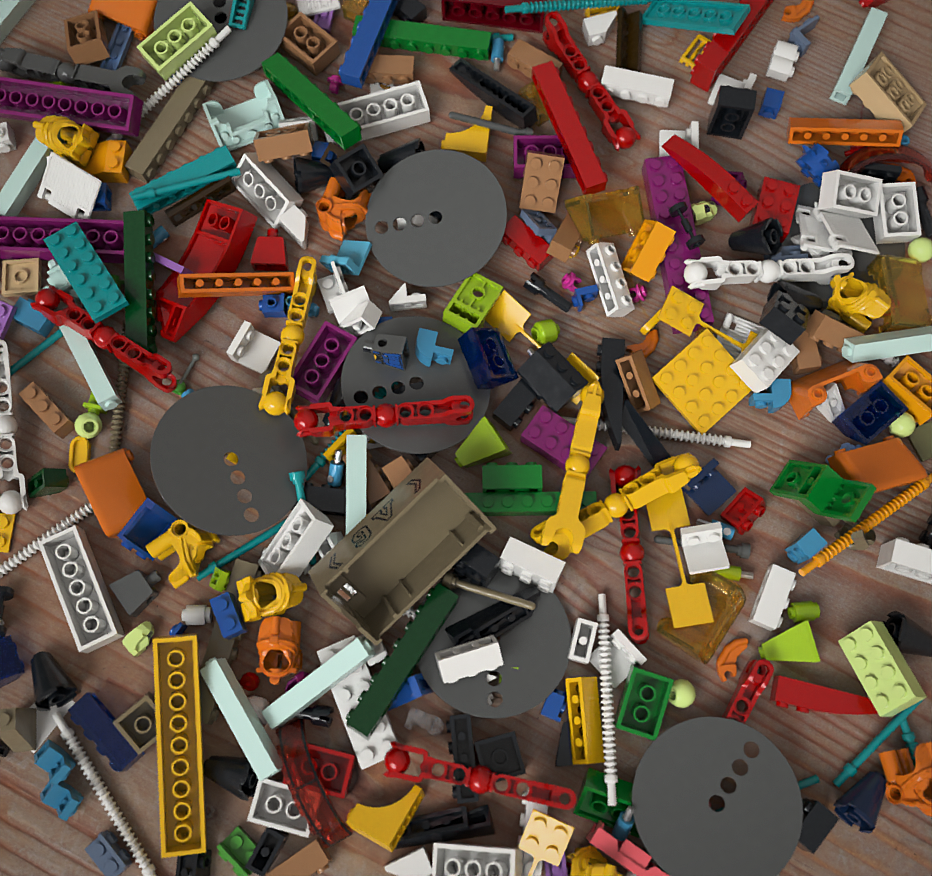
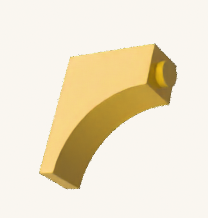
(472, 140)
(386, 823)

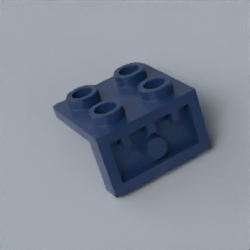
(709, 488)

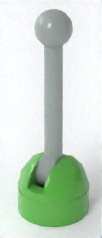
(181, 387)

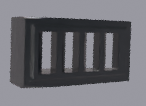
(564, 753)

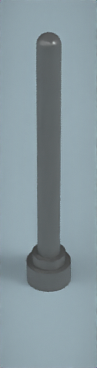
(489, 124)
(742, 550)

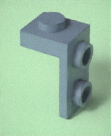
(797, 35)

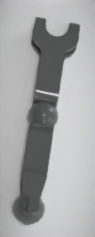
(49, 69)

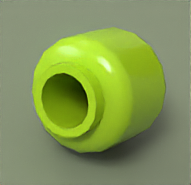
(545, 331)

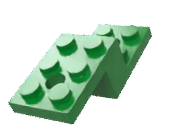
(823, 490)

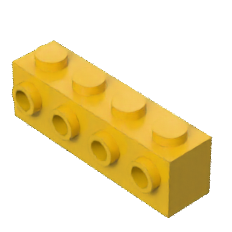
(584, 720)

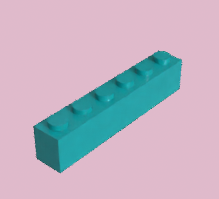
(211, 163)

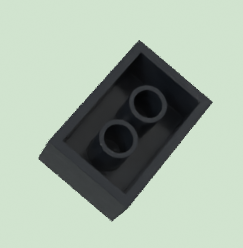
(731, 112)

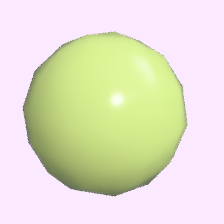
(920, 249)
(88, 425)
(903, 426)
(682, 693)

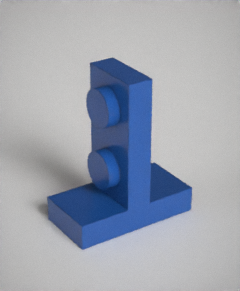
(413, 689)

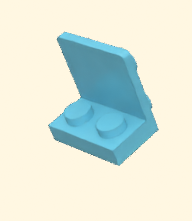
(349, 258)

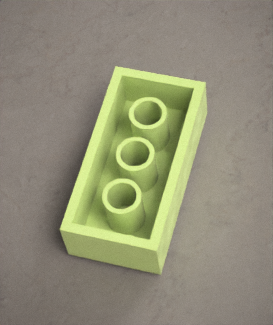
(177, 41)
(881, 669)

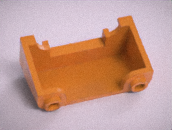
(131, 13)
(810, 391)
(882, 464)
(112, 489)

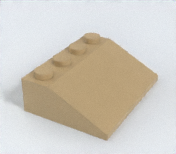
(887, 92)

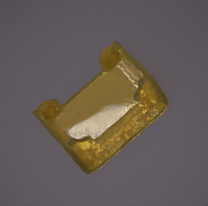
(606, 214)
(904, 285)
(702, 640)

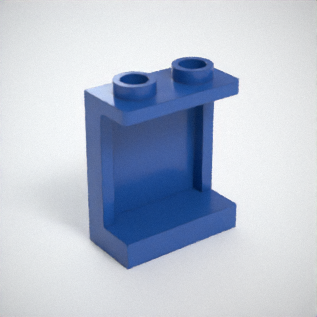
(145, 526)

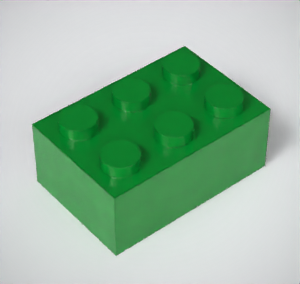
(512, 477)
(643, 702)

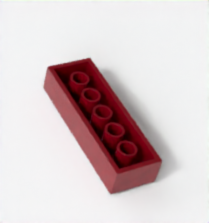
(492, 14)

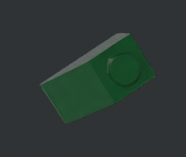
(47, 482)

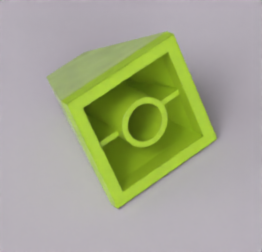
(482, 445)
(792, 646)

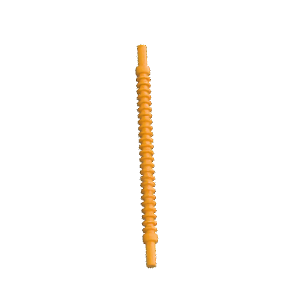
(867, 524)

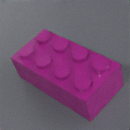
(539, 143)
(322, 363)
(552, 438)

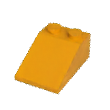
(109, 160)

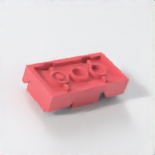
(623, 852)

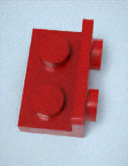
(744, 510)

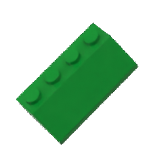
(593, 800)

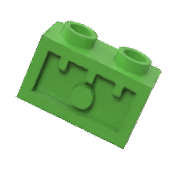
(237, 850)

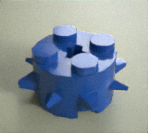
(816, 162)

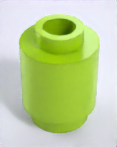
(803, 611)

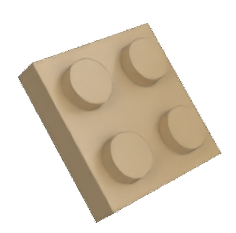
(21, 277)

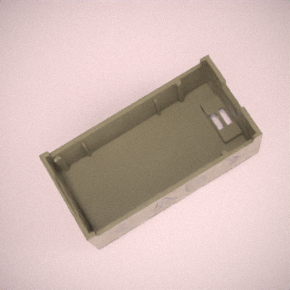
(400, 550)

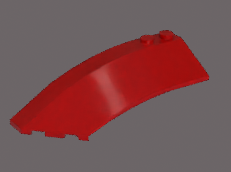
(214, 248)

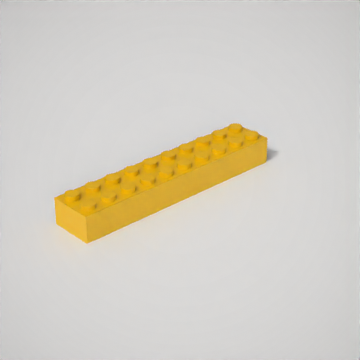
(179, 745)

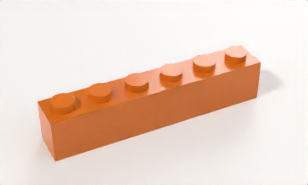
(845, 132)
(235, 284)

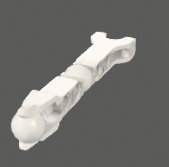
(767, 271)
(11, 500)

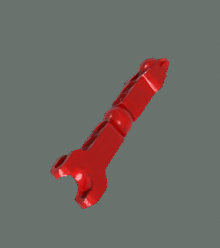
(588, 83)
(105, 337)
(385, 415)
(632, 555)
(749, 689)
(478, 779)

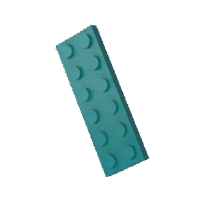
(697, 15)
(86, 272)

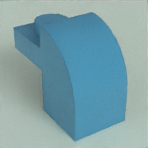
(427, 350)
(776, 397)
(54, 761)
(62, 798)

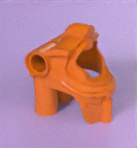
(337, 213)
(279, 642)
(906, 783)

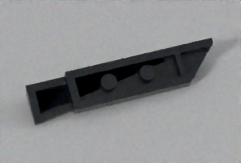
(642, 435)
(492, 620)
(447, 826)

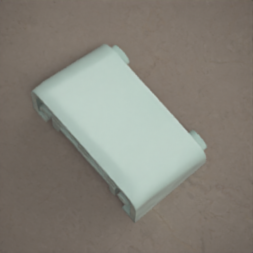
(239, 123)

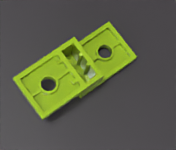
(468, 310)

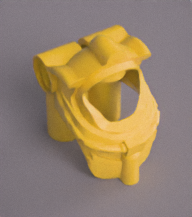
(79, 140)
(856, 300)
(190, 545)
(259, 592)
(589, 854)

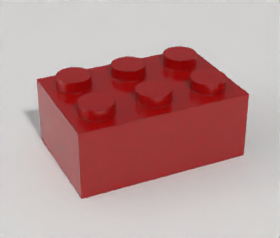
(776, 201)
(334, 769)

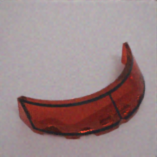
(890, 154)
(306, 785)

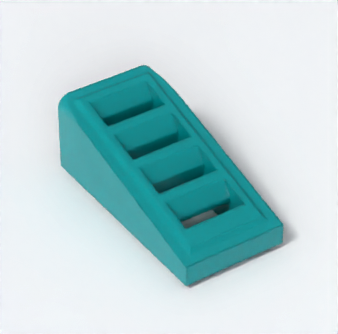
(247, 12)

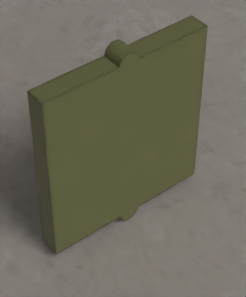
(922, 441)

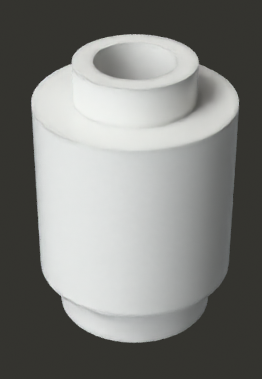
(197, 615)

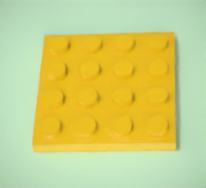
(701, 382)

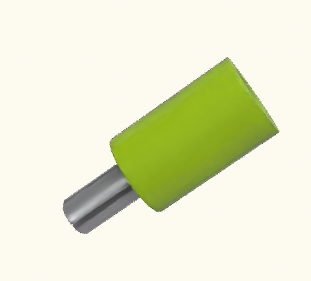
(734, 573)

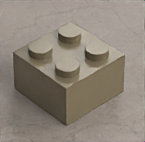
(139, 723)

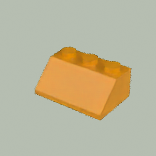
(648, 250)
(913, 387)

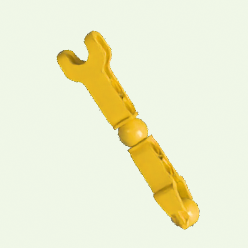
(291, 338)
(577, 468)
(663, 478)

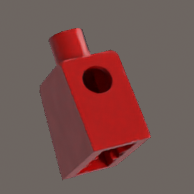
(270, 253)

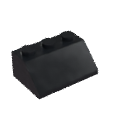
(552, 377)

